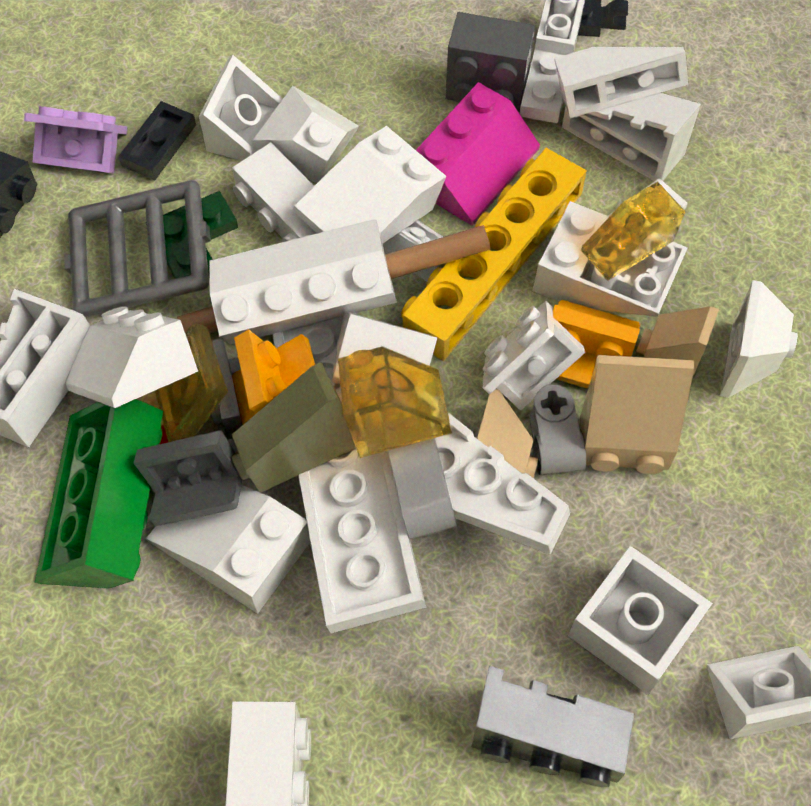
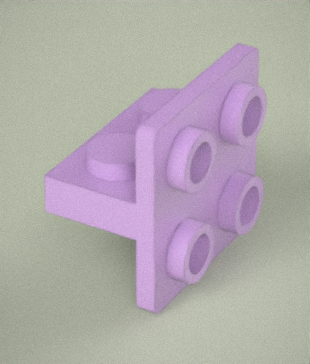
(75, 139)

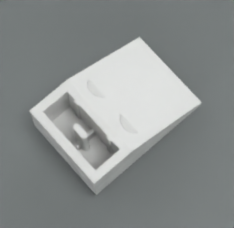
(571, 277)

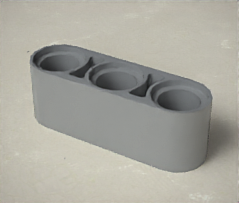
(422, 488)

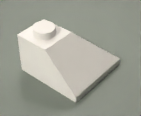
(306, 133)
(757, 340)

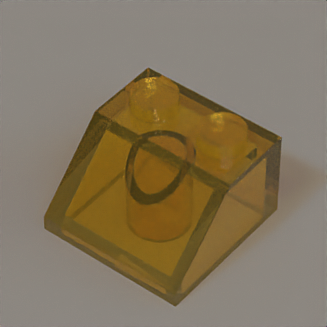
(391, 400)

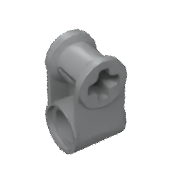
(556, 436)

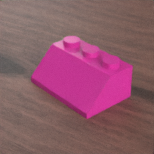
(479, 151)

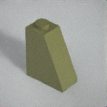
(293, 432)

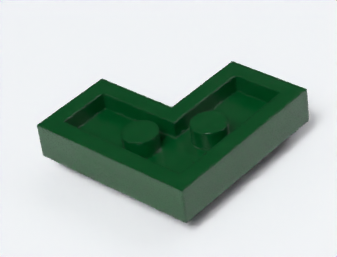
(218, 218)

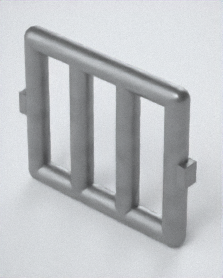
(160, 287)

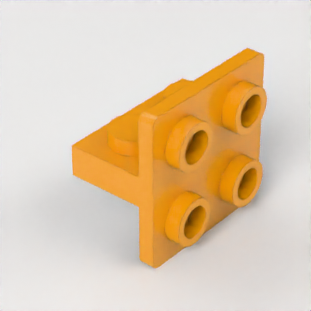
(598, 333)
(267, 370)

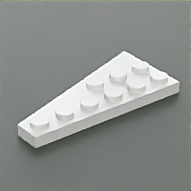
(496, 494)

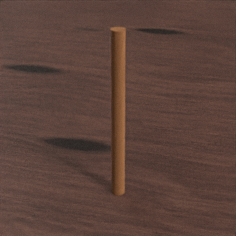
(399, 264)

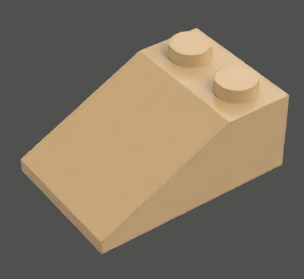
(635, 412)

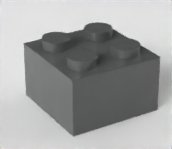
(488, 53)

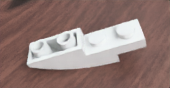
(554, 39)

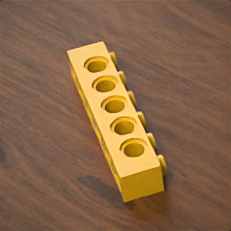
(534, 202)

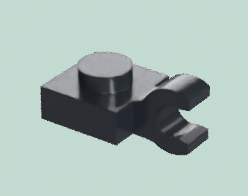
(597, 17)

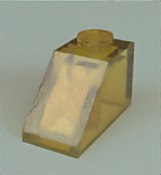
(634, 231)

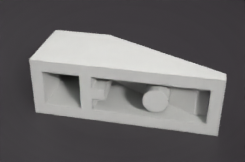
(617, 75)

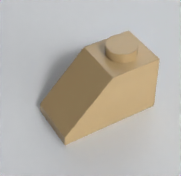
(679, 335)
(507, 434)

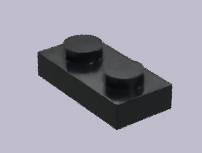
(157, 140)

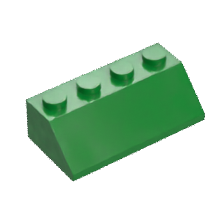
(99, 497)

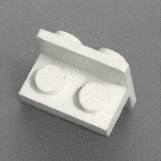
(529, 356)

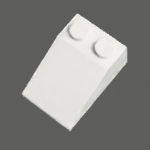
(374, 181)
(239, 549)

